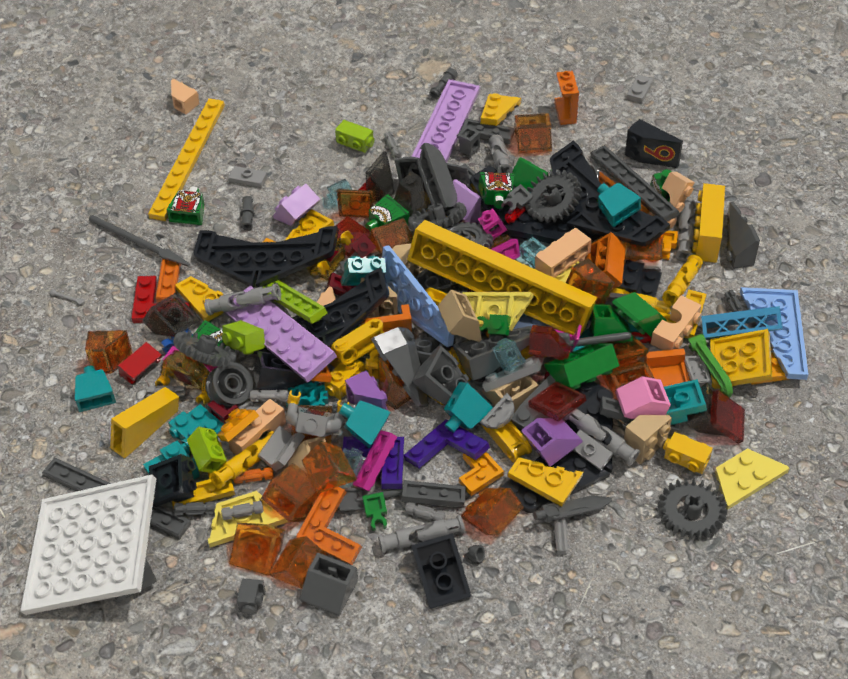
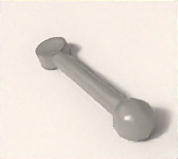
(80, 301)

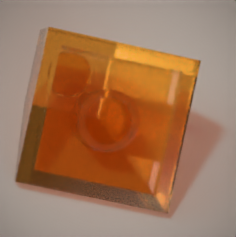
(355, 202)
(391, 385)
(256, 547)

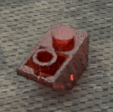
(547, 342)

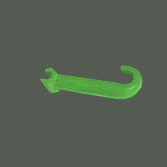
(699, 344)

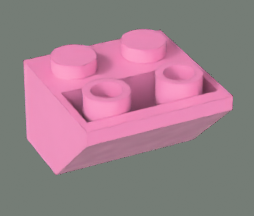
(643, 397)

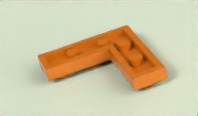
(316, 527)

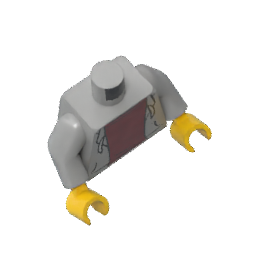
(312, 421)

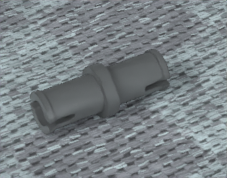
(247, 213)

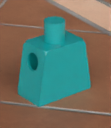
(617, 202)
(93, 389)
(465, 407)
(364, 421)

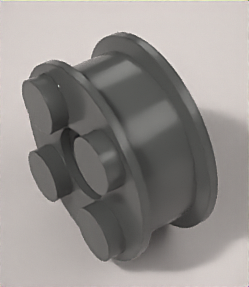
(238, 378)

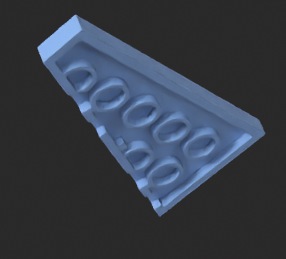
(409, 291)

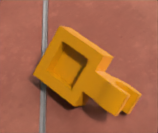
(670, 241)

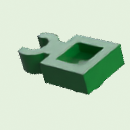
(496, 324)
(375, 507)

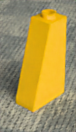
(141, 420)

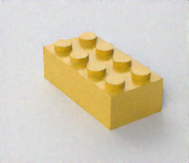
(709, 222)

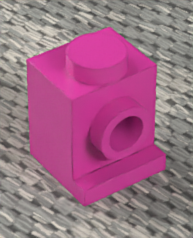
(488, 220)

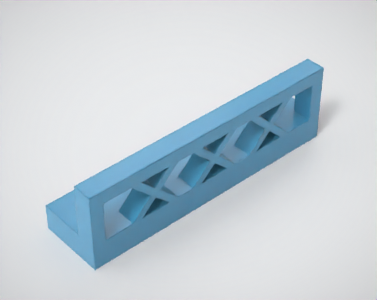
(741, 318)

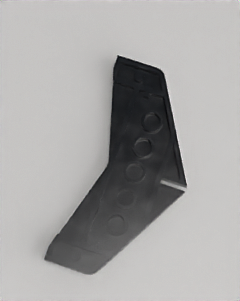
(525, 225)
(637, 229)
(268, 260)
(348, 310)
(572, 461)

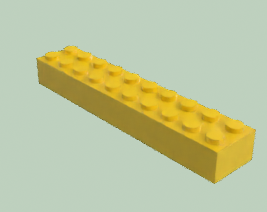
(490, 271)

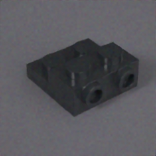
(640, 280)
(173, 480)

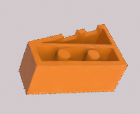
(609, 256)

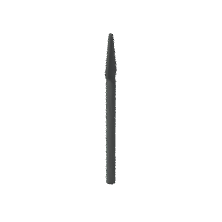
(163, 253)

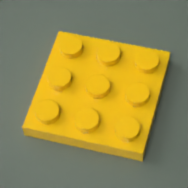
(743, 357)

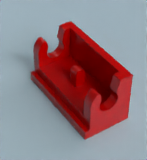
(138, 362)

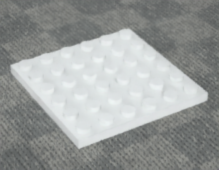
(89, 545)

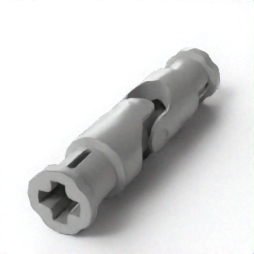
(500, 154)
(686, 230)
(255, 296)
(591, 427)
(426, 532)

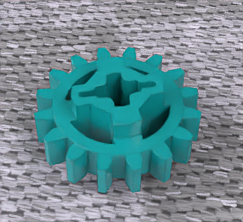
(310, 394)

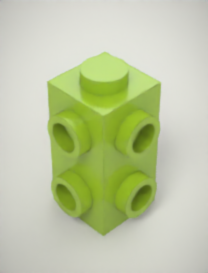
(354, 136)
(206, 450)

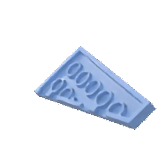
(787, 343)

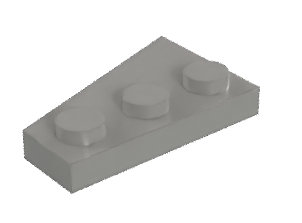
(504, 377)

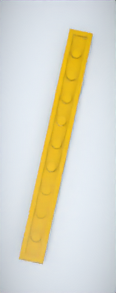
(187, 158)

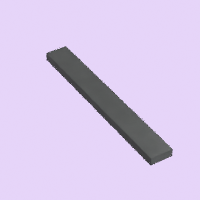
(630, 179)
(78, 480)

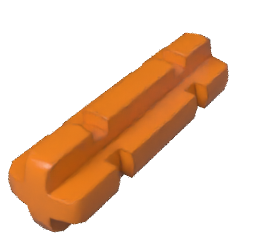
(254, 475)

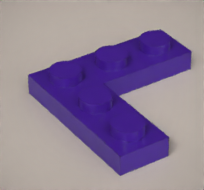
(439, 437)
(393, 468)

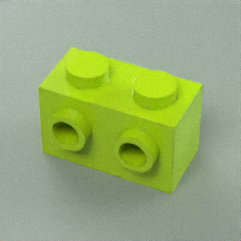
(243, 337)

